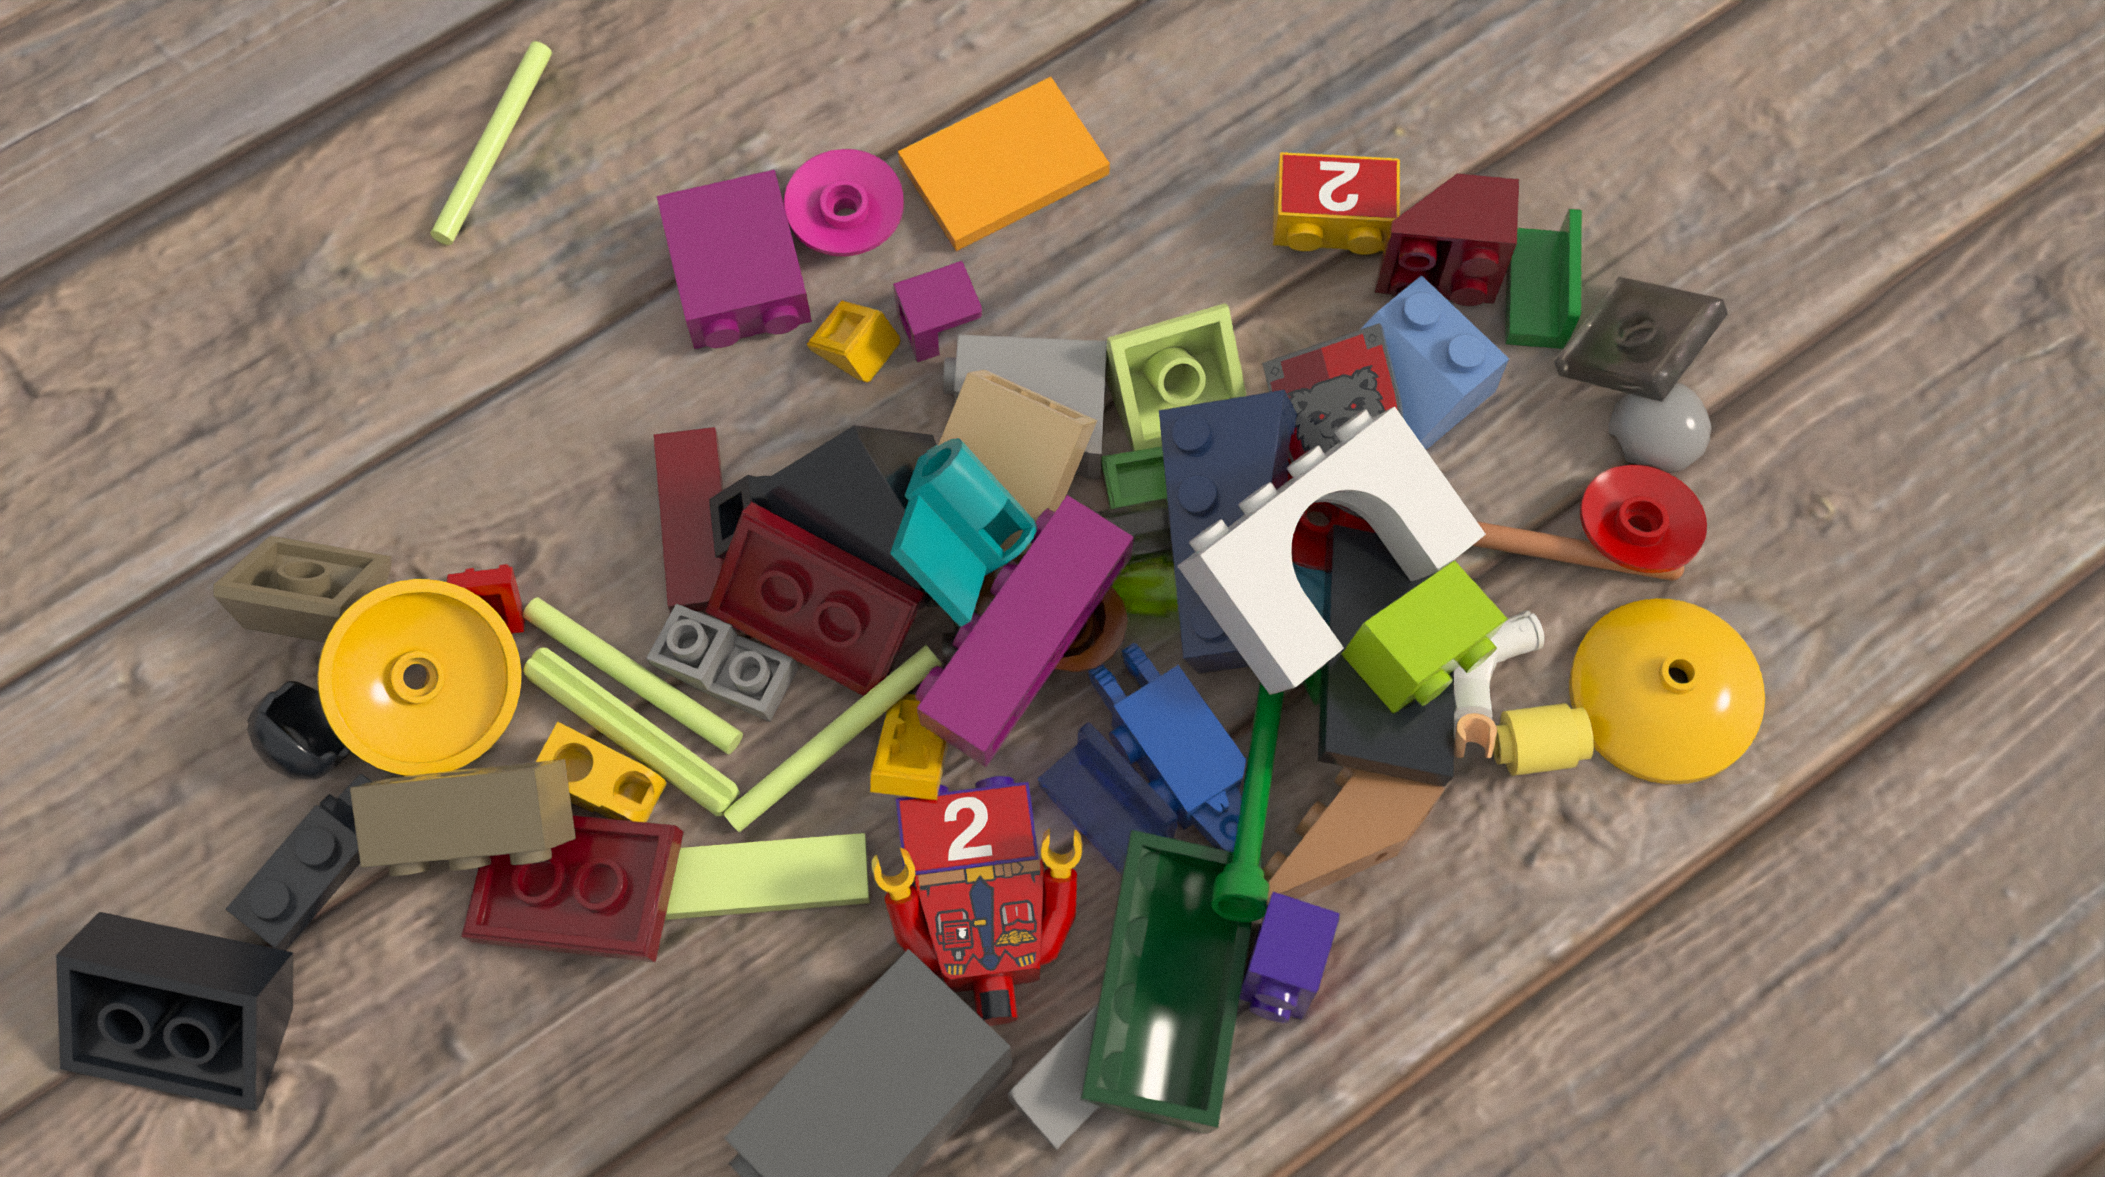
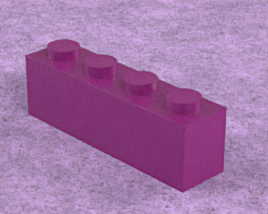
(1024, 630)

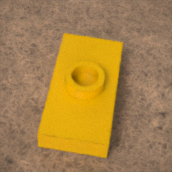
(908, 755)

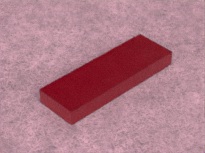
(686, 479)

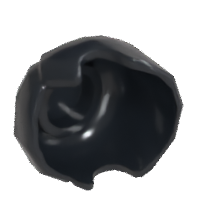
(294, 734)

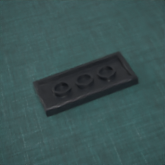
(1353, 720)

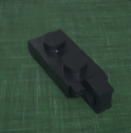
(302, 872)

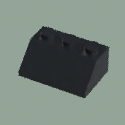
(173, 1009)

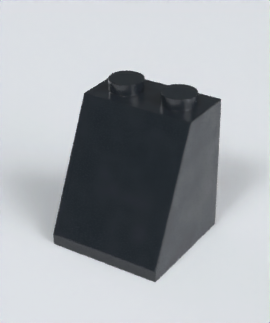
(853, 493)

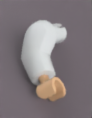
(1472, 691)

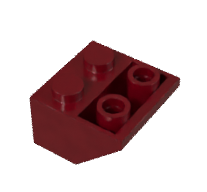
(1455, 240)

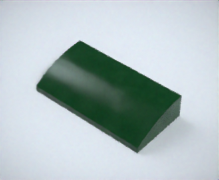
(1167, 989)

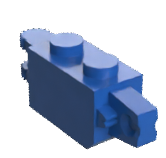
(1176, 745)

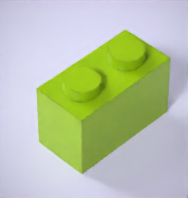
(1424, 638)

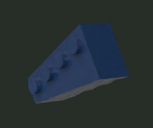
(1212, 463)

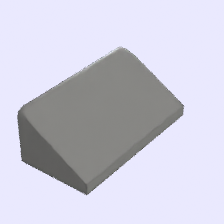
(1053, 1087)

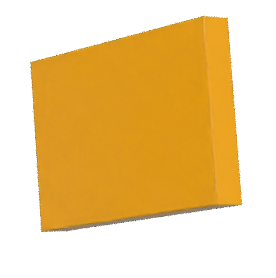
(1003, 163)

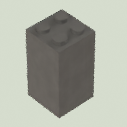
(877, 1085)

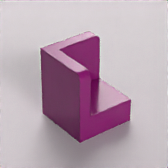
(935, 304)

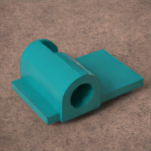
(957, 526)

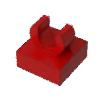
(496, 588)

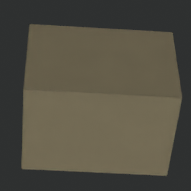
(298, 586)

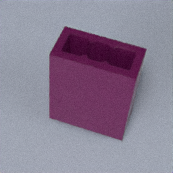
(734, 260)

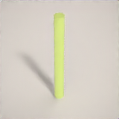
(491, 143)
(633, 675)
(831, 739)

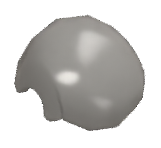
(1662, 433)

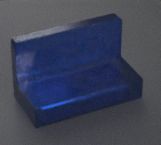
(1105, 796)

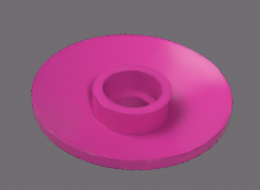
(839, 182)

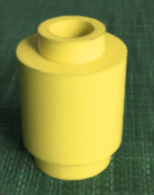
(1543, 739)

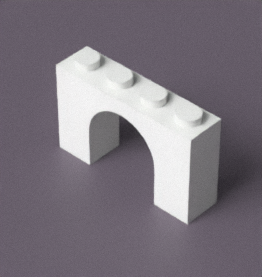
(1248, 568)

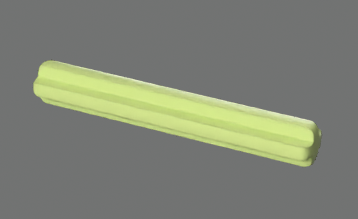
(631, 731)

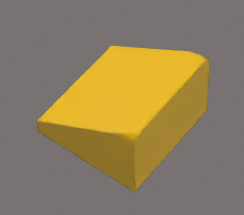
(855, 340)

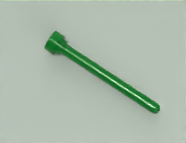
(1241, 889)

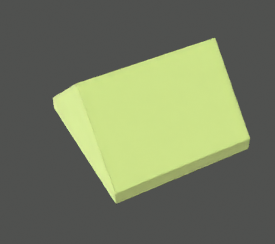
(1171, 367)

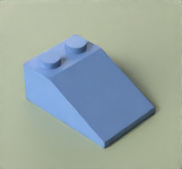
(1437, 360)

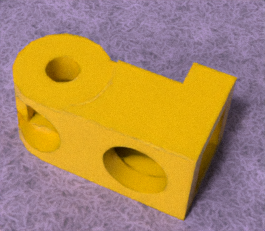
(603, 777)

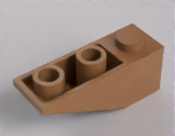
(1357, 830)

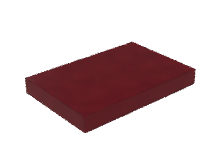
(813, 601)
(591, 898)

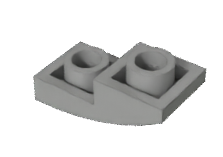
(722, 663)

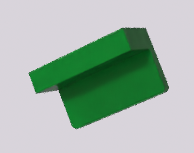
(1545, 285)

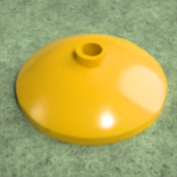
(467, 688)
(1645, 717)

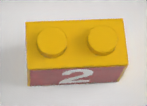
(1335, 201)

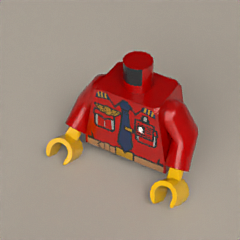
(986, 923)

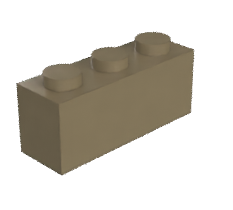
(463, 817)

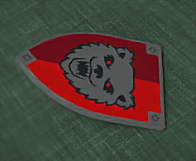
(1333, 385)

